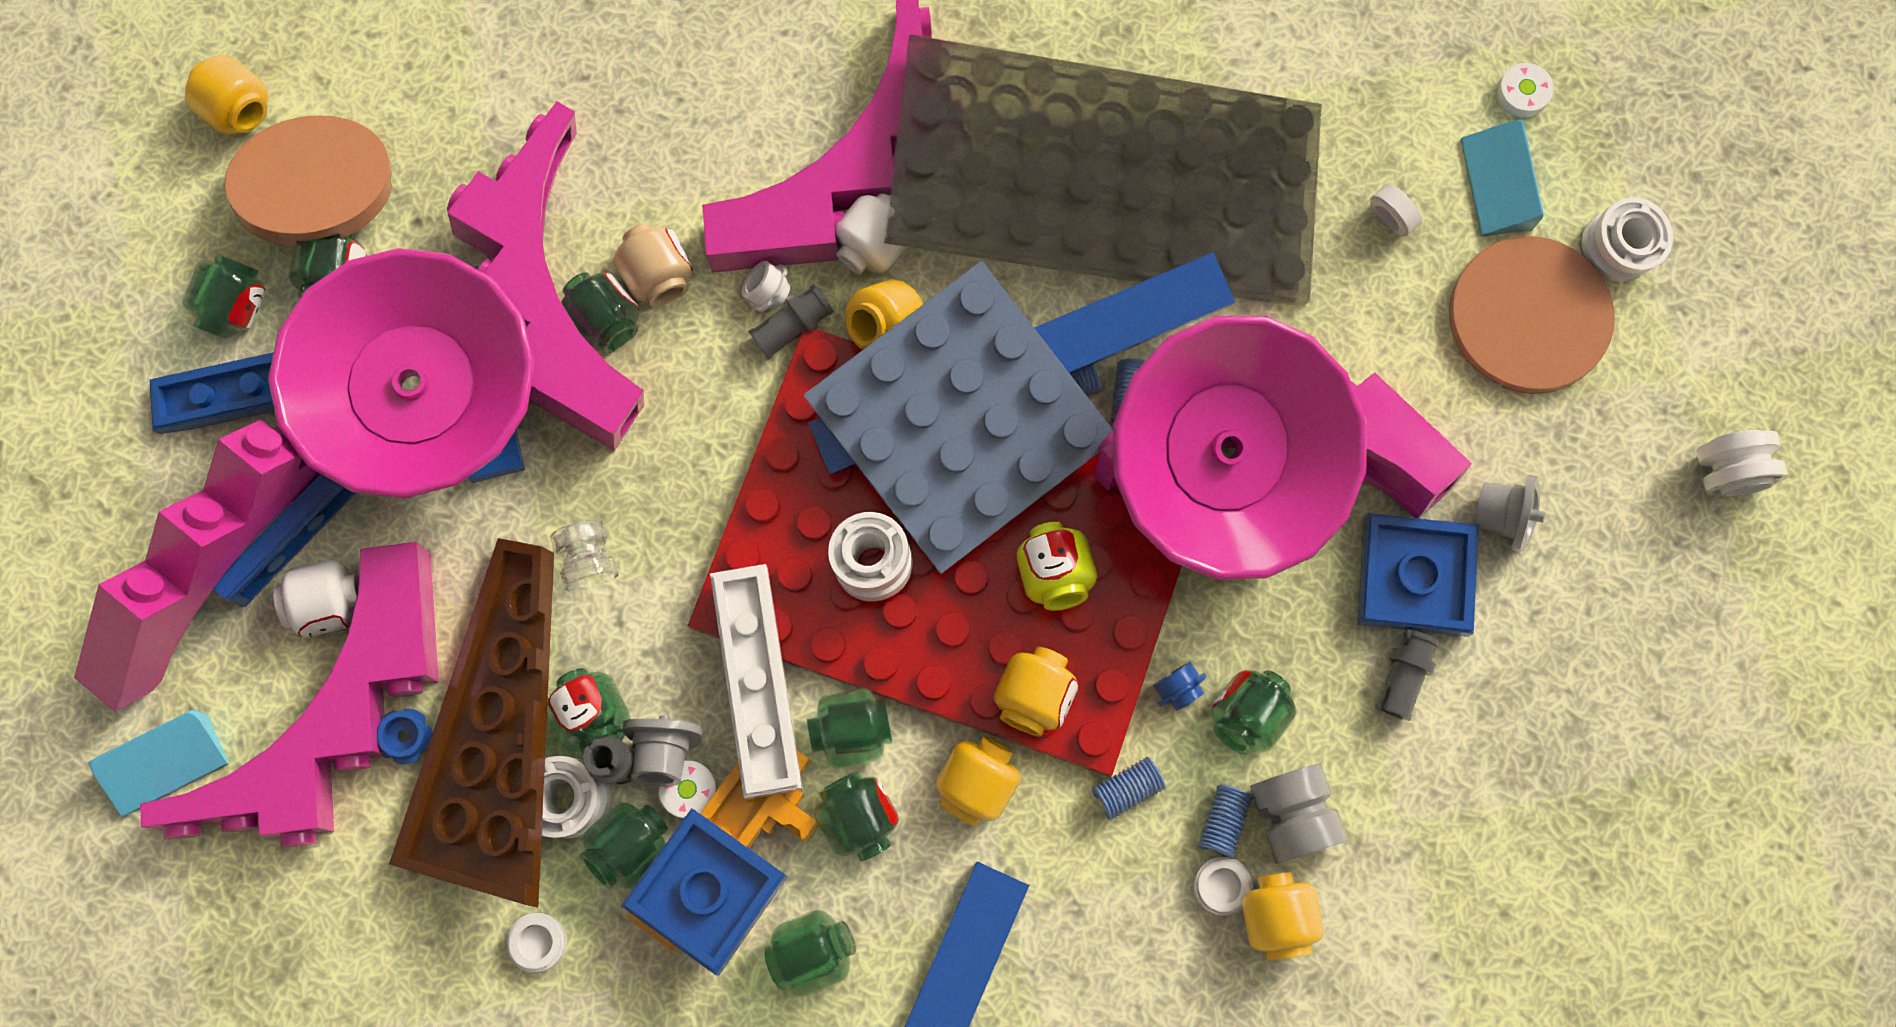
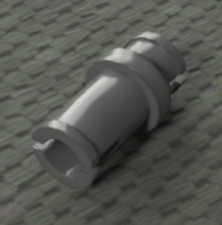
(788, 323)
(1410, 666)
(598, 760)

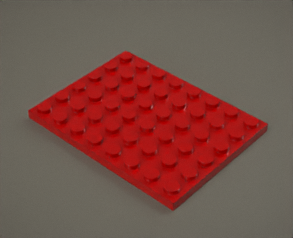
(950, 632)

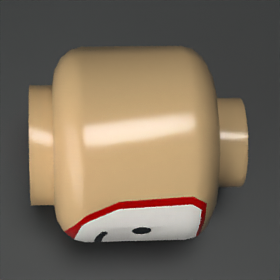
(653, 265)

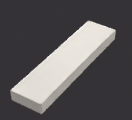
(756, 682)

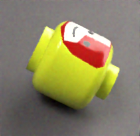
(1056, 566)

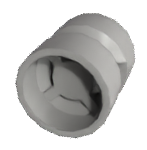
(1298, 813)

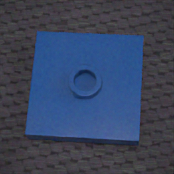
(1418, 575)
(704, 892)

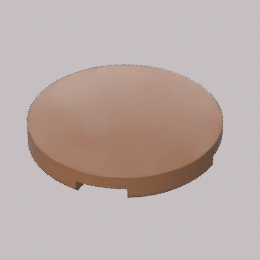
(308, 179)
(1532, 314)

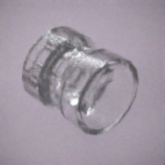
(583, 554)

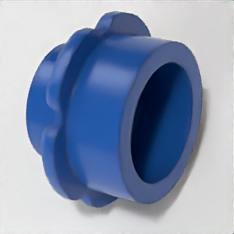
(1180, 687)
(393, 724)

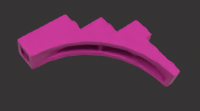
(799, 216)
(508, 225)
(1402, 451)
(193, 544)
(291, 781)

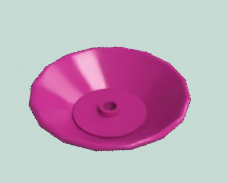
(369, 330)
(1293, 457)

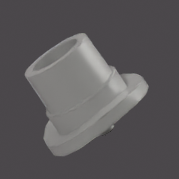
(1510, 510)
(660, 748)

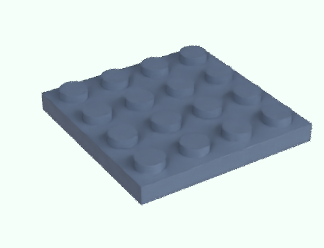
(960, 416)

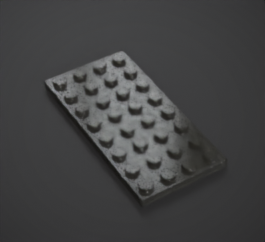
(1102, 170)

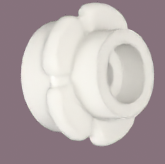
(766, 286)

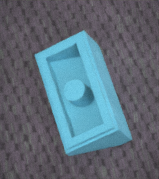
(1502, 179)
(159, 761)

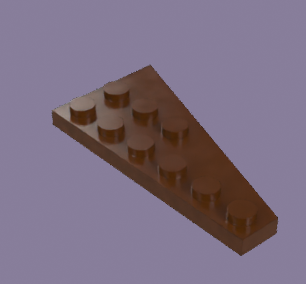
(484, 769)

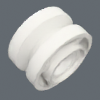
(1642, 224)
(1742, 463)
(866, 532)
(590, 802)

